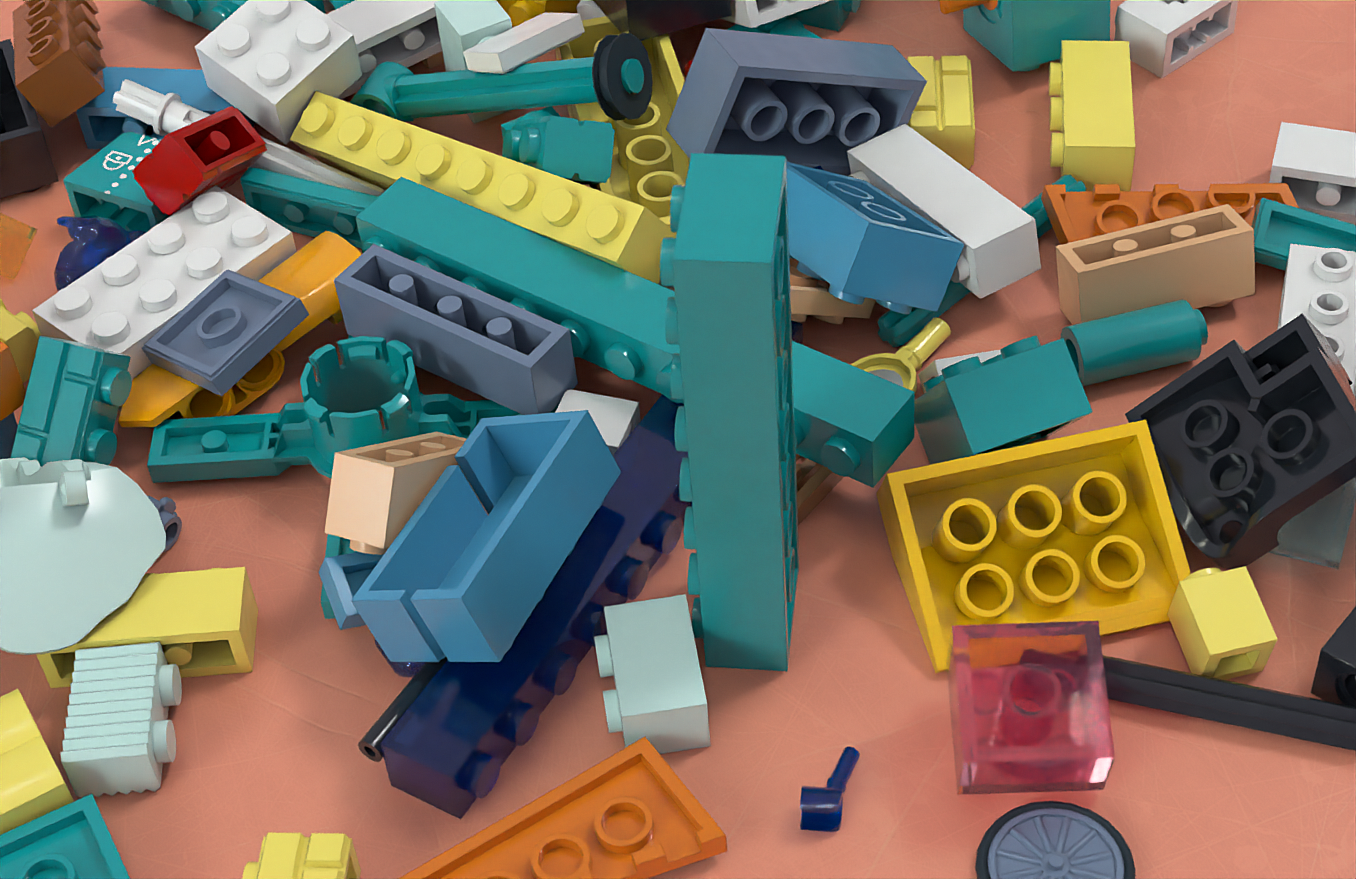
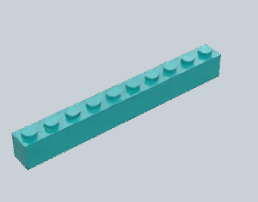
(618, 321)

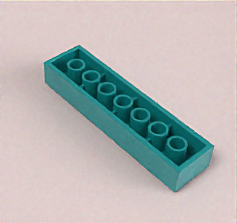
(737, 404)

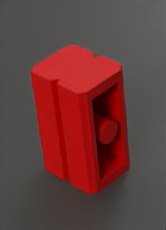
(199, 158)

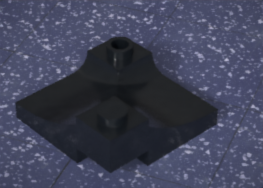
(1253, 439)

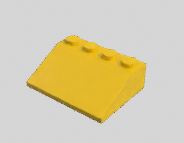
(1037, 536)

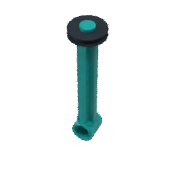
(615, 78)

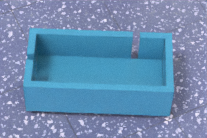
(470, 578)

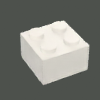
(275, 58)

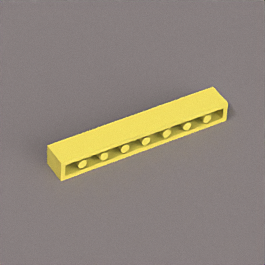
(549, 205)

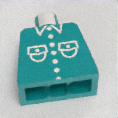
(108, 187)

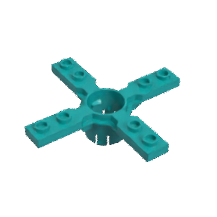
(335, 417)

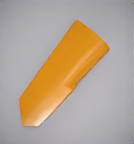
(305, 275)

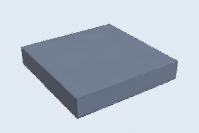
(225, 331)

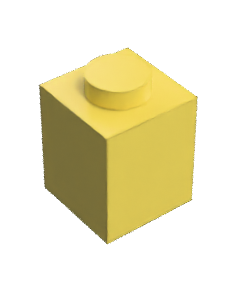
(1221, 623)

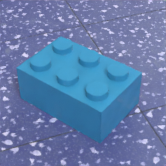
(866, 242)

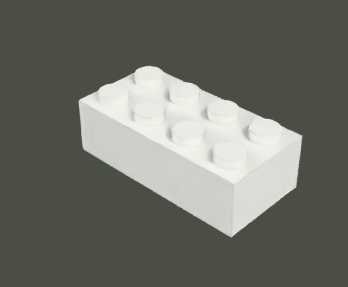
(161, 272)

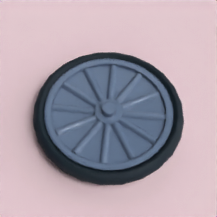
(1053, 843)

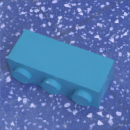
(102, 121)

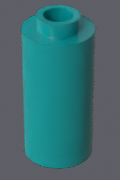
(1136, 341)

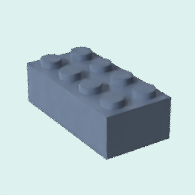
(791, 97)

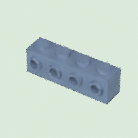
(459, 331)

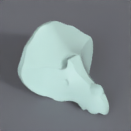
(69, 549)

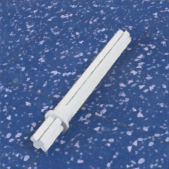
(170, 114)

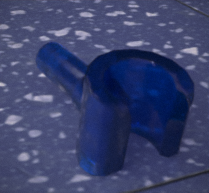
(824, 805)

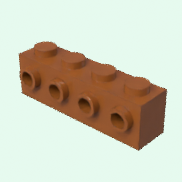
(57, 56)

